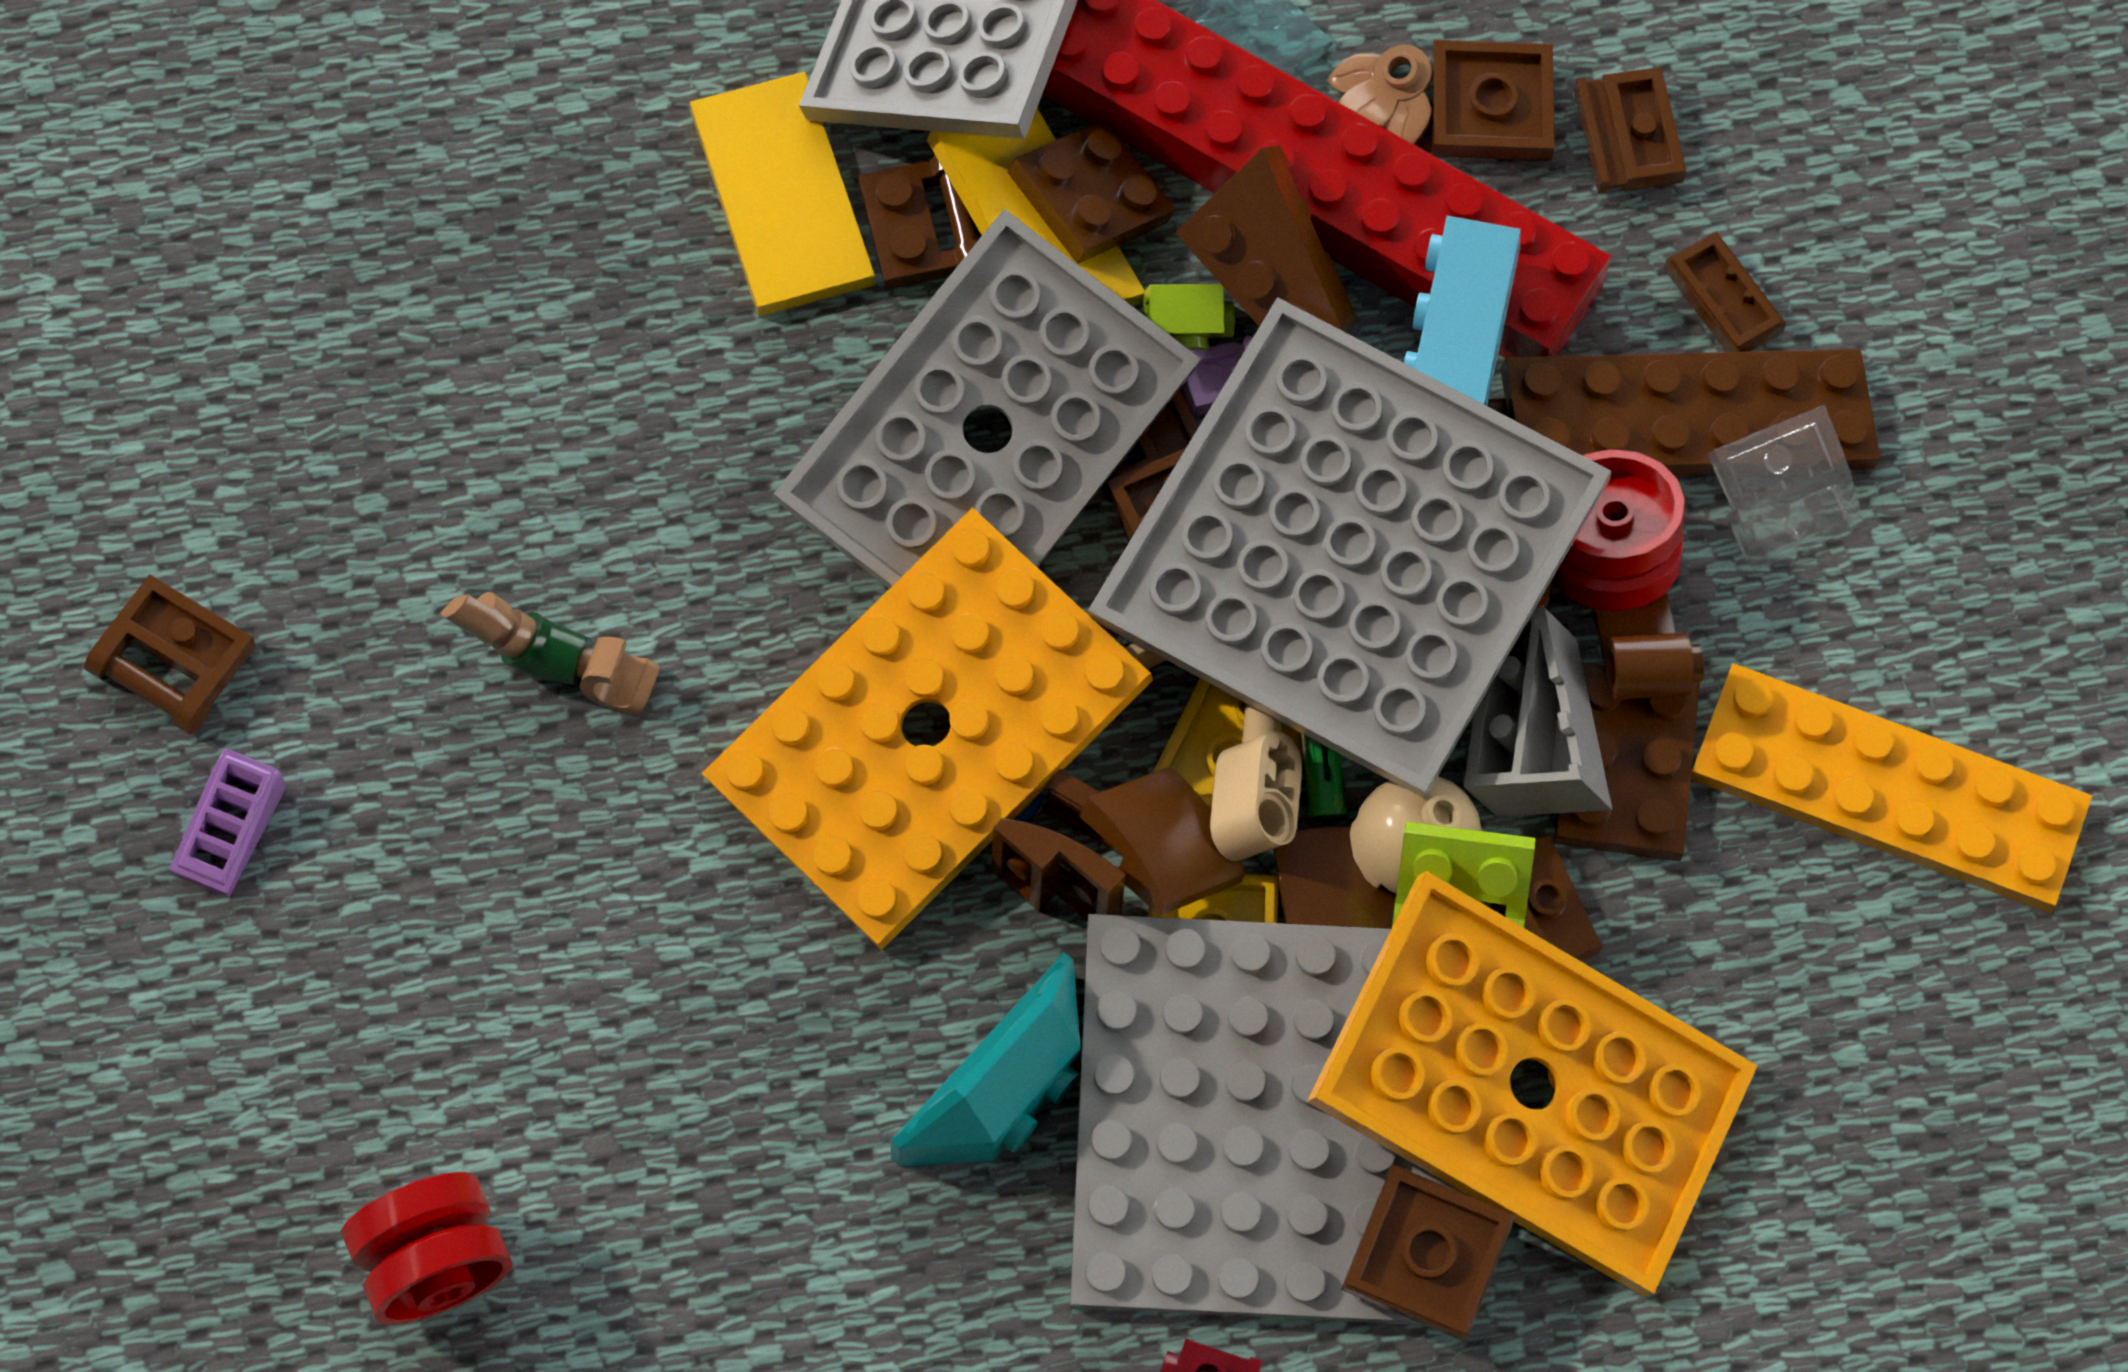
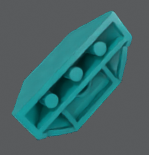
(1003, 1081)

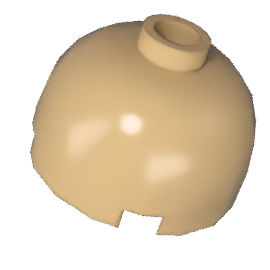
(1381, 819)

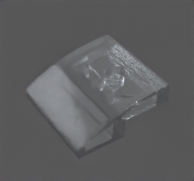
(1787, 488)

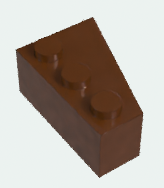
(1264, 245)

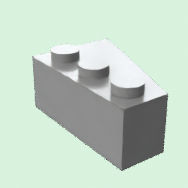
(1536, 730)

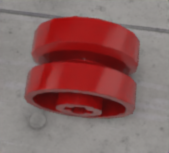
(1631, 538)
(426, 1248)

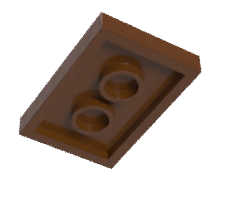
(1647, 771)

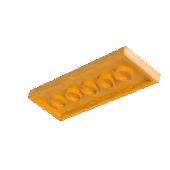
(1891, 788)

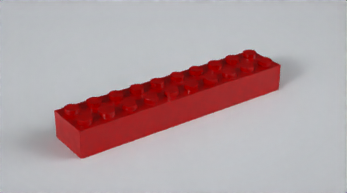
(1369, 192)

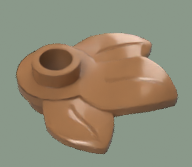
(1388, 101)

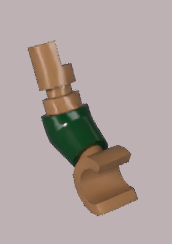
(557, 653)

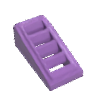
(219, 789)

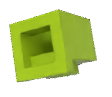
(1190, 312)

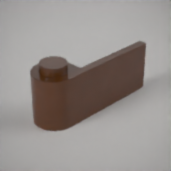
(1646, 654)

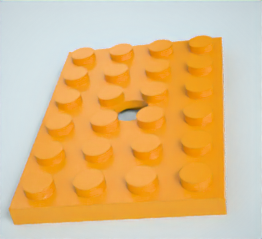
(898, 821)
(1633, 1101)

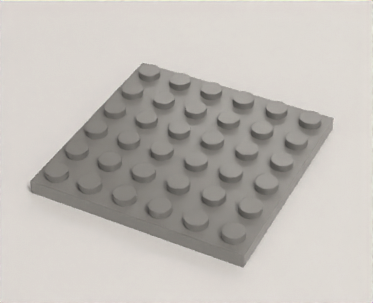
(1350, 546)
(1195, 1127)

